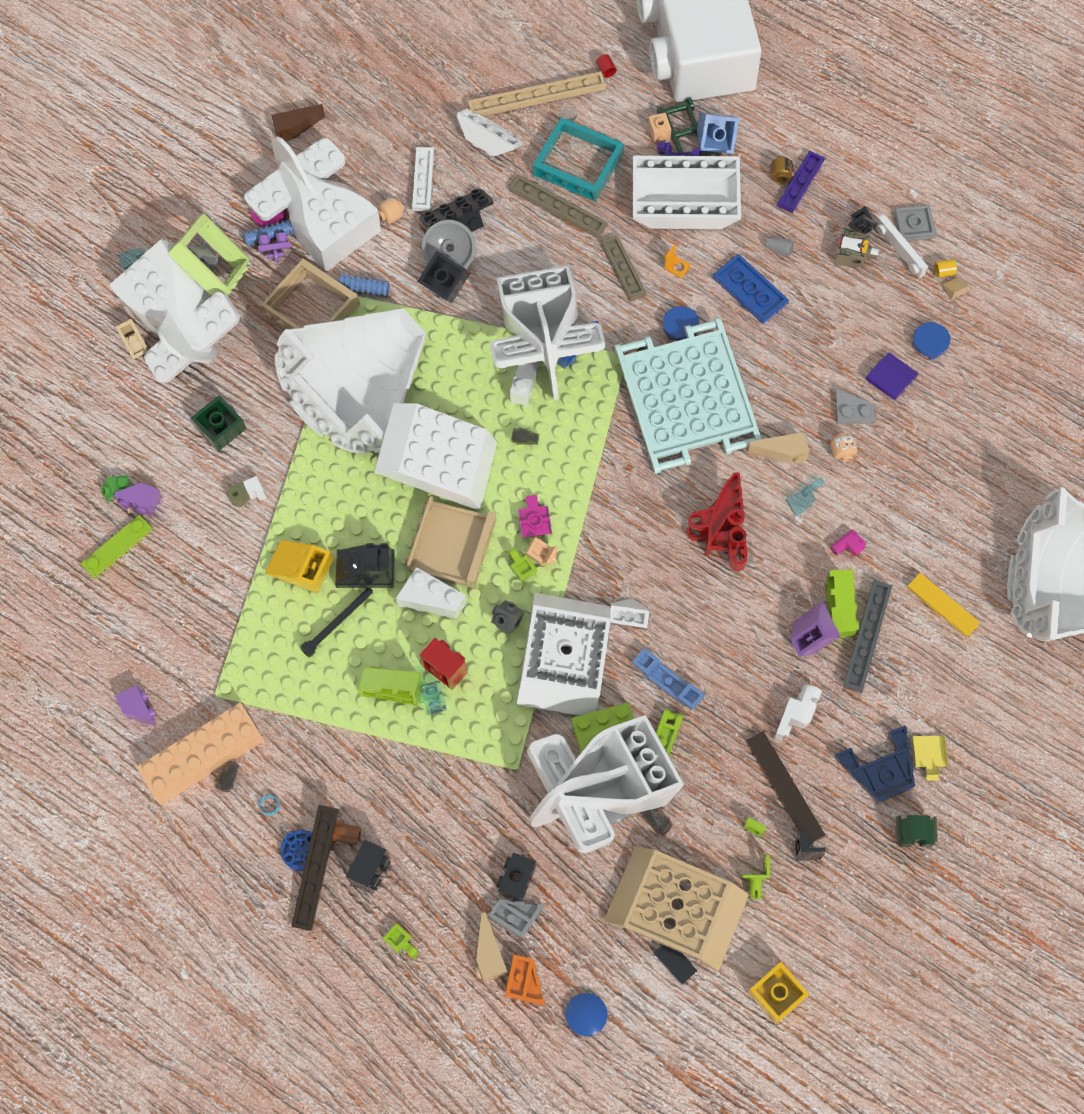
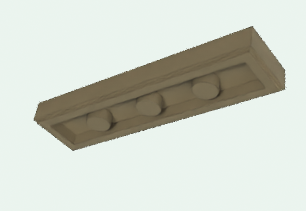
(623, 268)

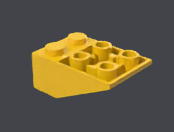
(300, 564)

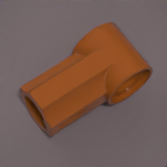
(346, 833)

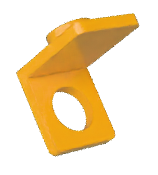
(671, 259)

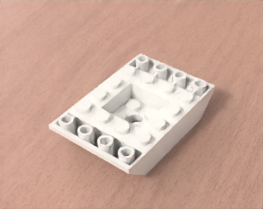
(559, 680)

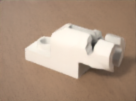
(799, 710)

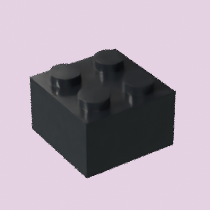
(443, 277)
(368, 867)

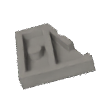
(853, 409)
(515, 916)

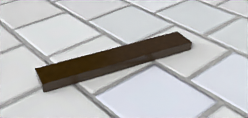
(785, 787)
(315, 868)

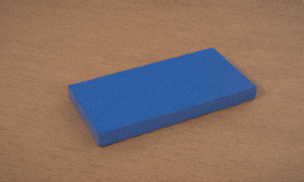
(750, 288)

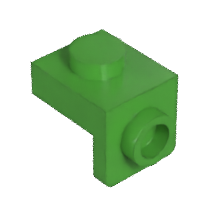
(113, 485)

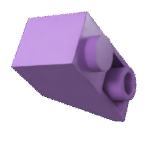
(139, 497)
(135, 707)

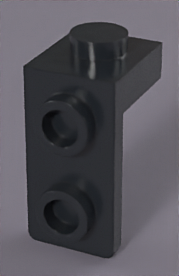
(862, 221)

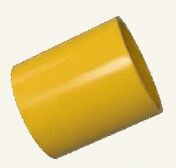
(945, 268)

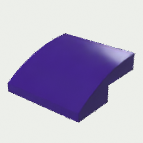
(891, 376)

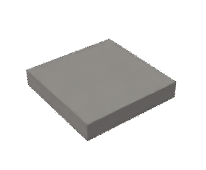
(915, 222)

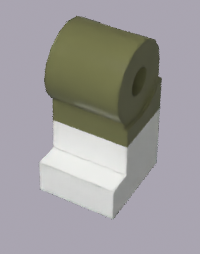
(245, 491)

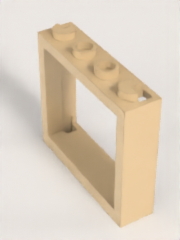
(289, 283)

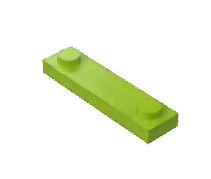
(116, 546)

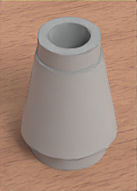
(780, 246)

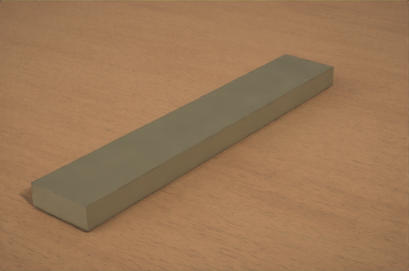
(558, 206)

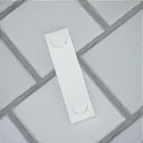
(423, 179)
(901, 246)

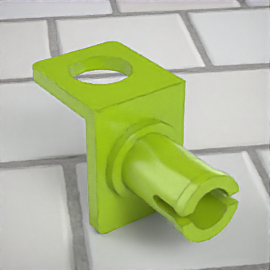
(755, 881)

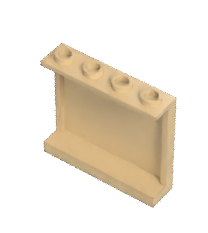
(451, 543)

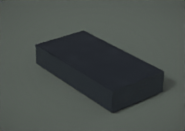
(675, 963)

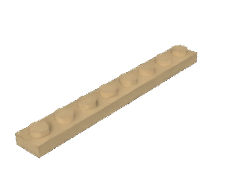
(538, 94)

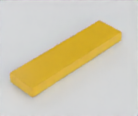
(943, 605)

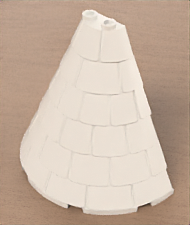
(350, 374)
(1049, 570)

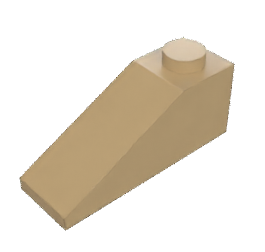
(783, 448)
(488, 954)

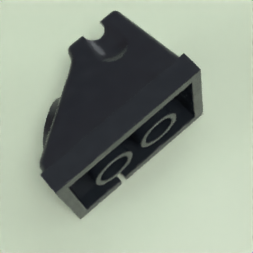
(365, 566)

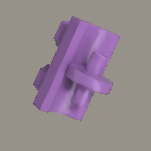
(282, 243)

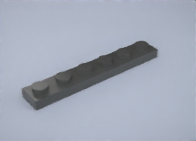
(867, 636)

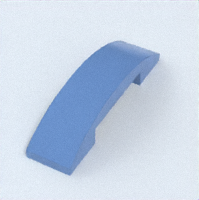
(667, 681)

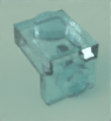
(433, 697)

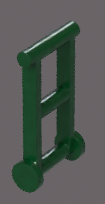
(689, 107)

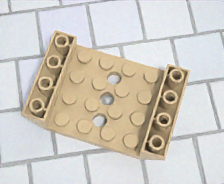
(708, 910)

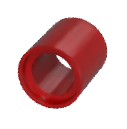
(606, 65)

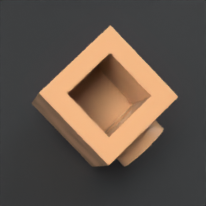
(659, 128)

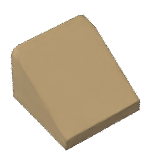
(955, 287)

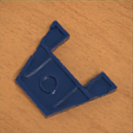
(886, 775)

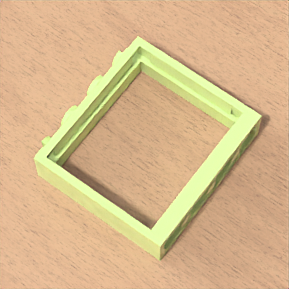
(222, 245)

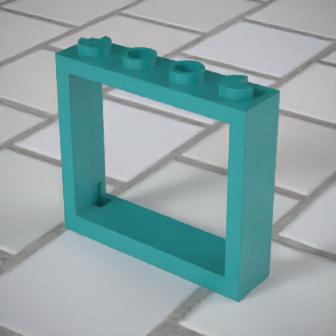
(571, 182)

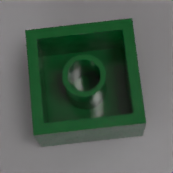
(218, 423)

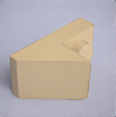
(131, 338)

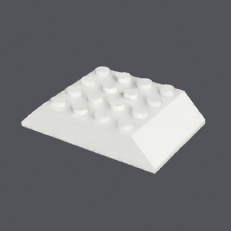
(686, 191)
(436, 454)

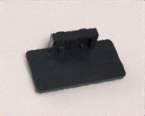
(463, 209)

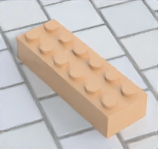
(200, 754)

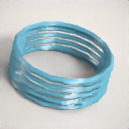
(269, 796)

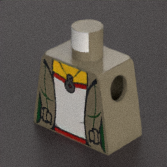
(854, 249)

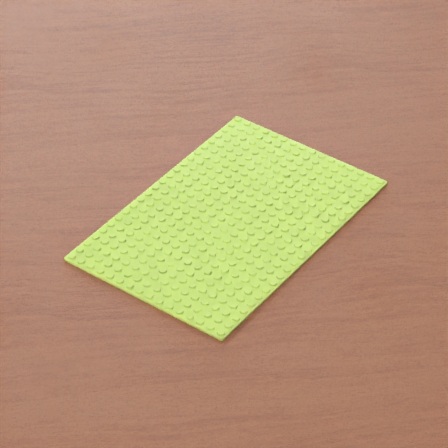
(341, 503)

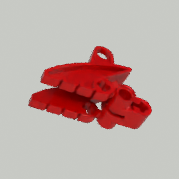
(718, 518)

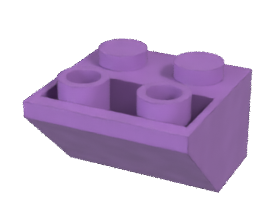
(813, 631)

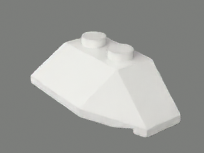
(487, 134)

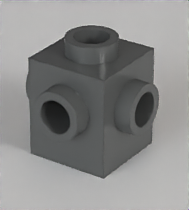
(507, 616)

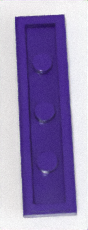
(801, 182)

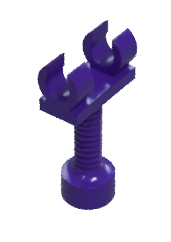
(666, 148)

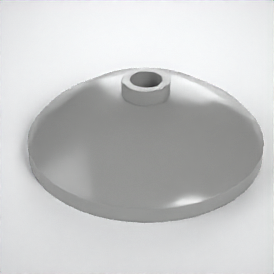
(451, 233)

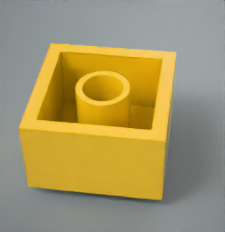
(778, 993)

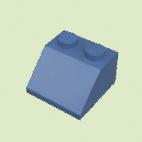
(717, 132)

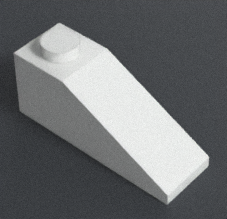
(524, 383)

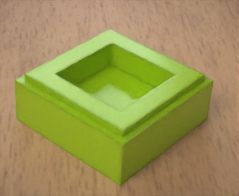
(754, 827)

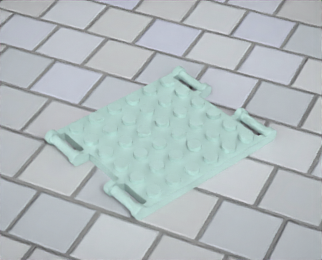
(687, 394)

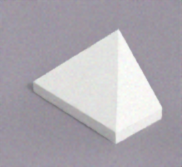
(629, 613)

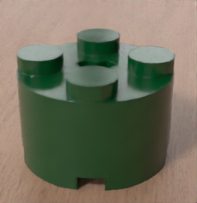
(916, 830)

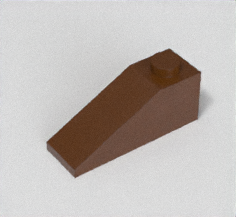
(295, 122)

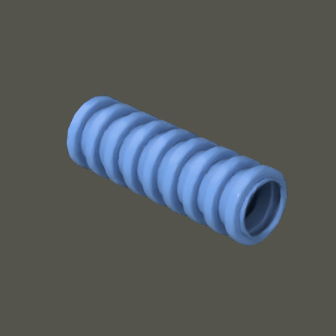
(252, 237)
(365, 285)

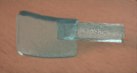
(129, 257)
(804, 499)

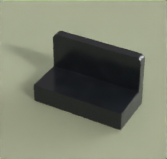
(803, 851)

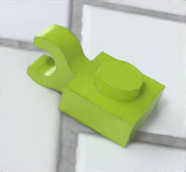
(522, 566)
(398, 939)

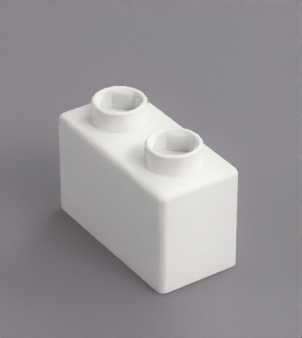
(703, 46)

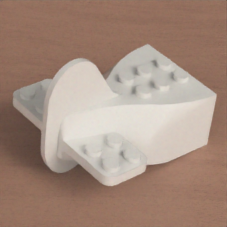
(324, 214)
(176, 310)
(541, 313)
(616, 772)

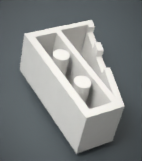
(431, 595)

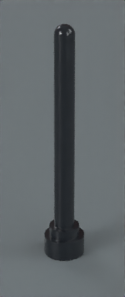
(309, 647)

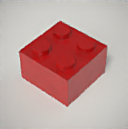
(443, 663)

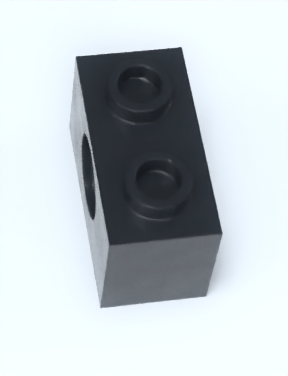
(516, 864)

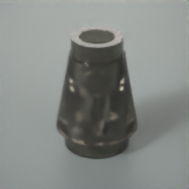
(524, 437)
(226, 778)
(658, 822)

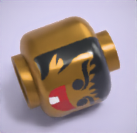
(781, 170)

